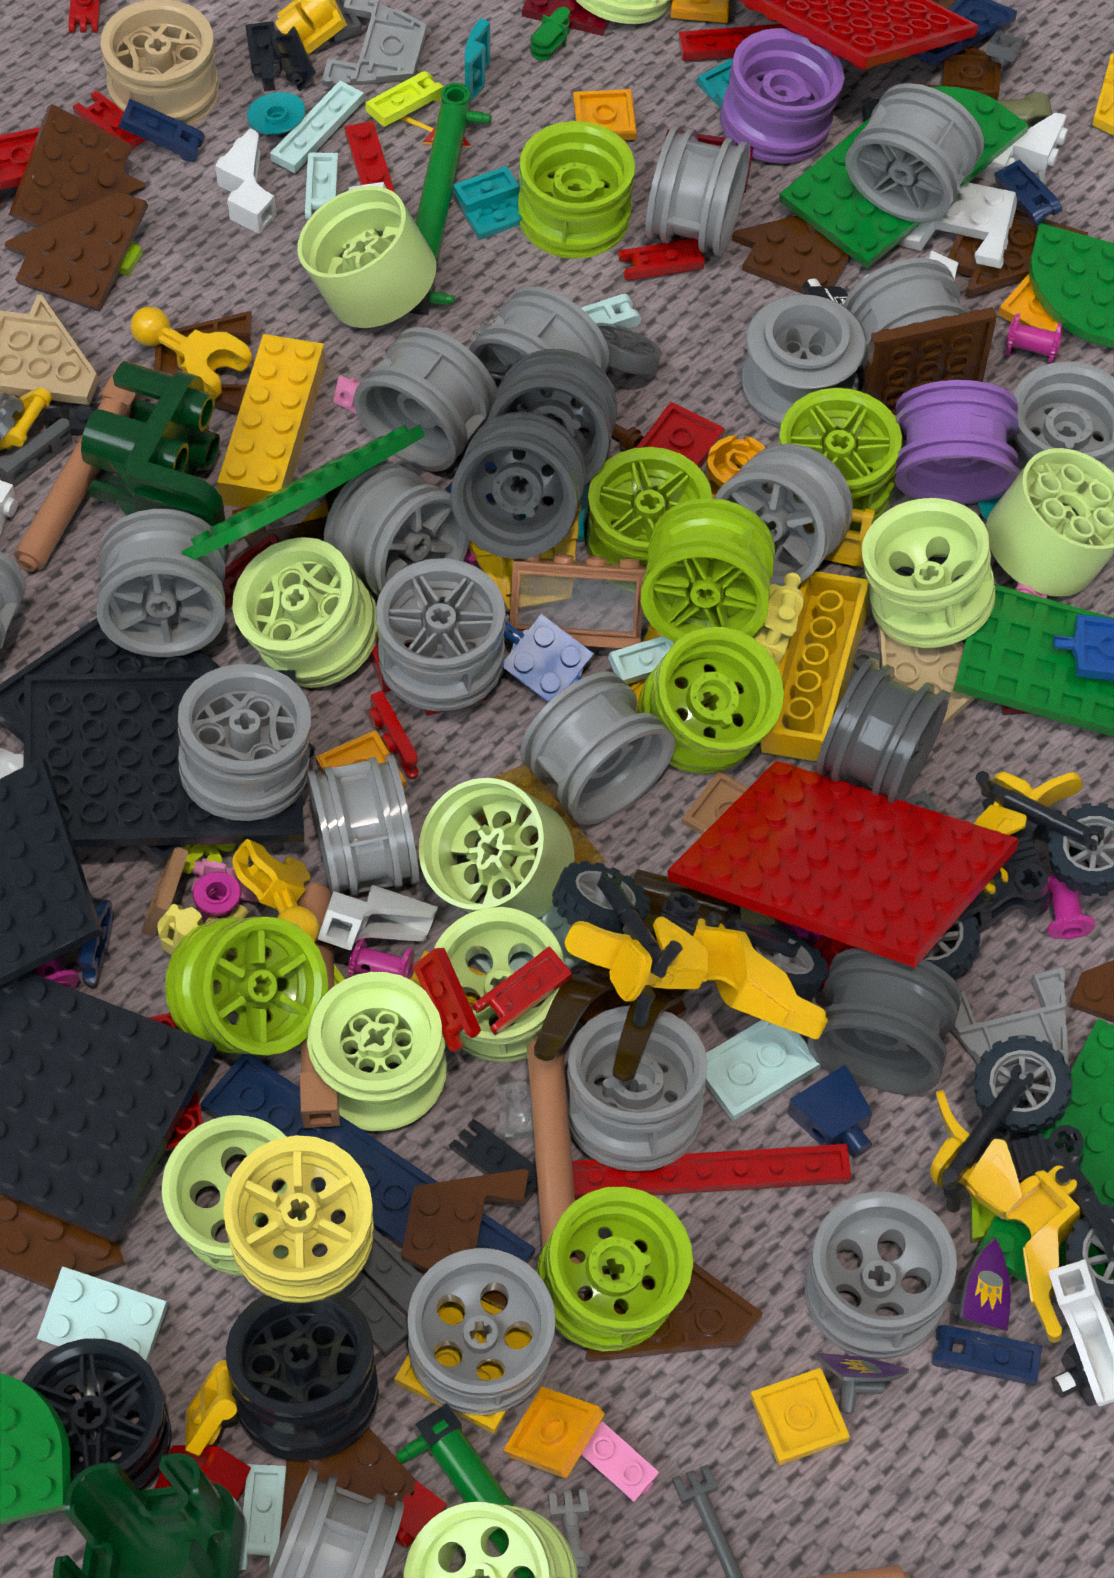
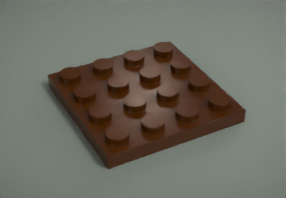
(928, 353)

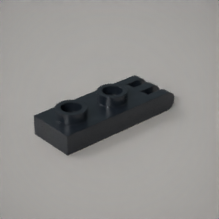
(493, 1155)

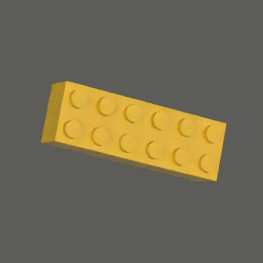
(271, 420)
(818, 663)

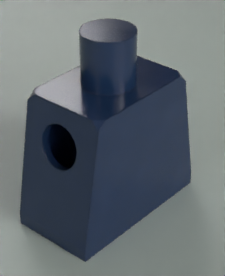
(834, 1112)

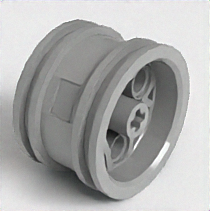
(903, 295)
(244, 741)

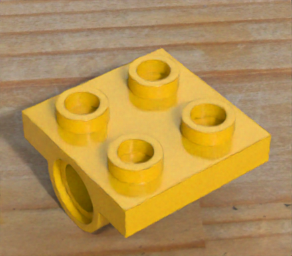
(313, 19)

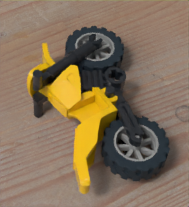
(1026, 814)
(754, 966)
(1029, 1177)

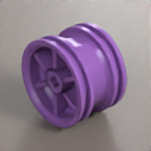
(781, 95)
(957, 441)

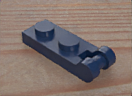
(162, 130)
(1029, 191)
(987, 1355)

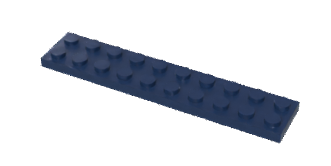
(262, 1093)

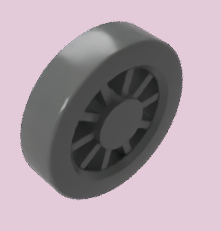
(630, 350)

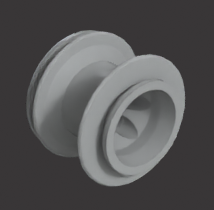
(798, 349)

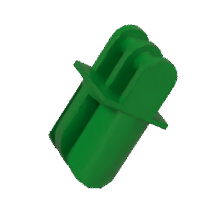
(550, 34)

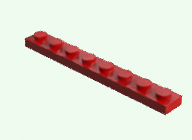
(724, 1171)

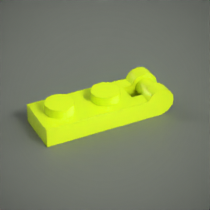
(404, 98)

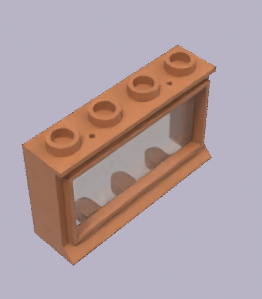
(586, 599)

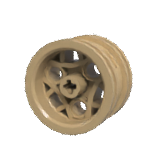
(161, 59)

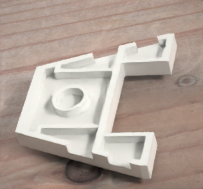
(975, 213)

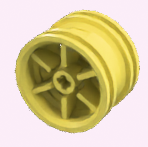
(301, 1274)

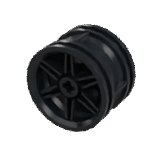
(89, 1367)

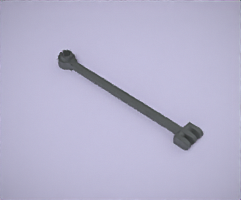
(699, 1494)

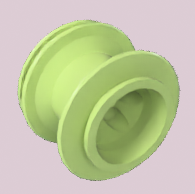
(374, 1016)

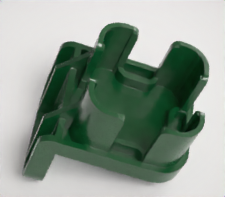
(158, 447)
(153, 1532)

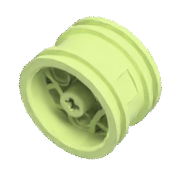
(313, 598)

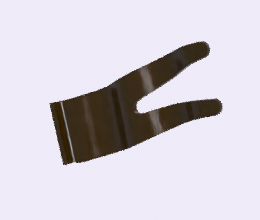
(587, 985)

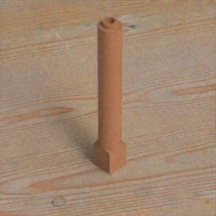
(68, 490)
(318, 1099)
(551, 1141)

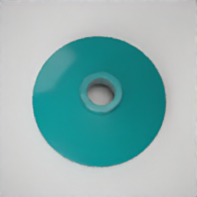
(276, 113)

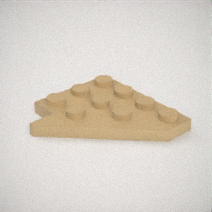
(42, 354)
(921, 665)

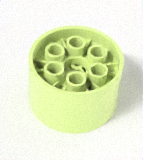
(367, 257)
(1055, 522)
(454, 828)

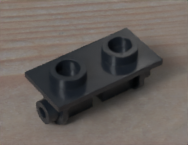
(295, 57)

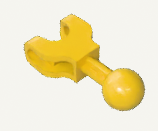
(197, 353)
(276, 884)

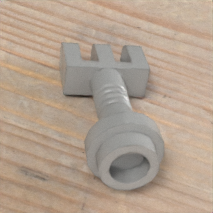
(569, 1514)

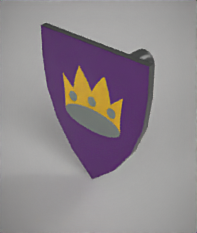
(986, 1289)
(859, 1376)

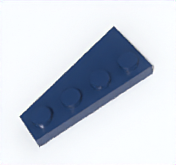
(986, 13)

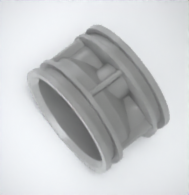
(927, 1253)
(464, 1280)

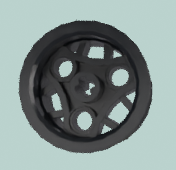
(305, 1403)

